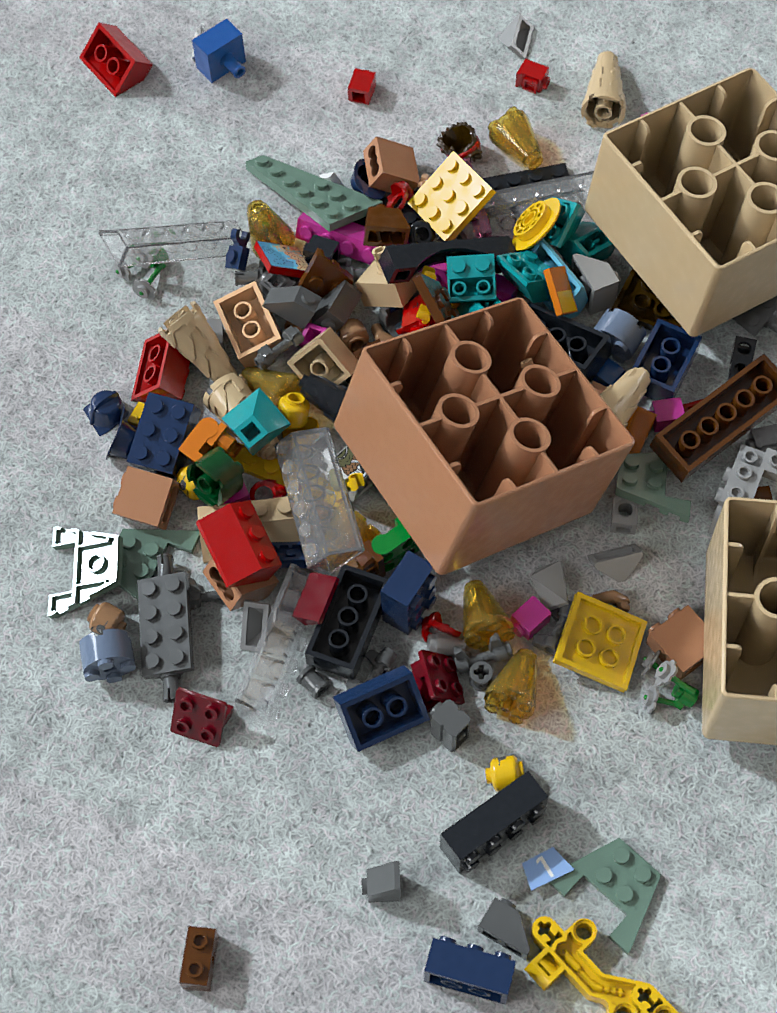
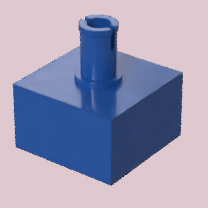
(220, 51)

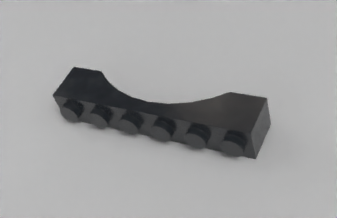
(404, 261)

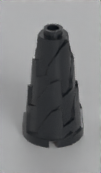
(323, 394)

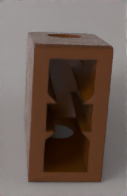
(385, 227)

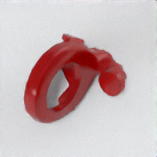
(399, 190)
(277, 489)
(435, 621)

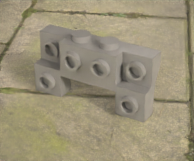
(745, 476)

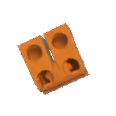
(207, 436)

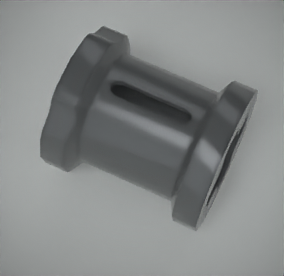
(487, 672)
(313, 681)

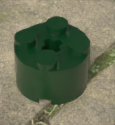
(216, 477)

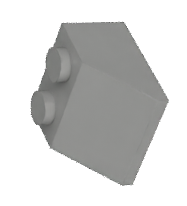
(599, 282)

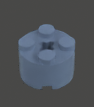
(623, 333)
(107, 655)

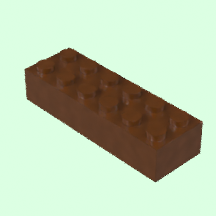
(718, 419)

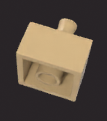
(378, 292)
(324, 357)

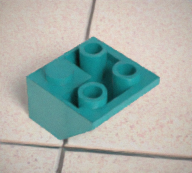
(566, 224)
(256, 421)

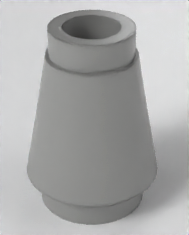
(444, 643)

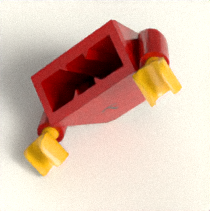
(416, 312)

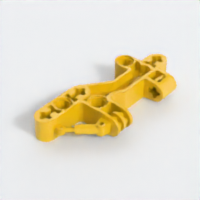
(568, 958)

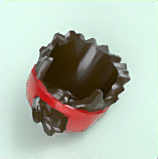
(462, 140)

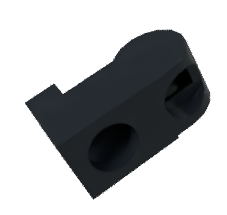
(741, 355)

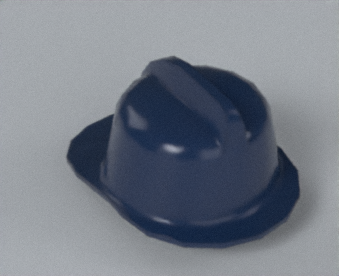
(360, 182)
(105, 411)
(123, 440)

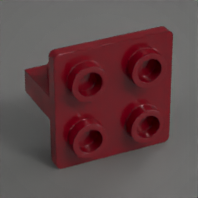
(437, 679)
(199, 717)

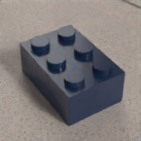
(667, 359)
(161, 432)
(408, 593)
(381, 708)
(469, 969)

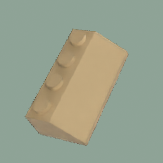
(274, 515)

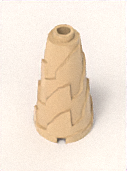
(604, 97)
(197, 342)
(626, 393)
(226, 395)

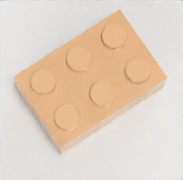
(248, 322)

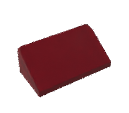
(315, 598)

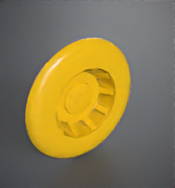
(535, 223)

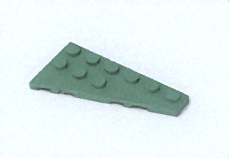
(318, 198)

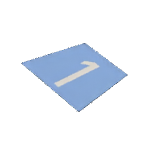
(545, 868)

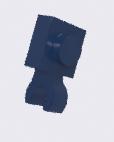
(238, 253)

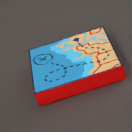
(281, 259)

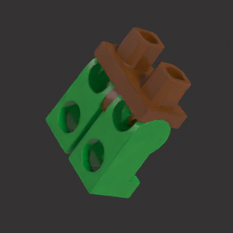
(386, 550)

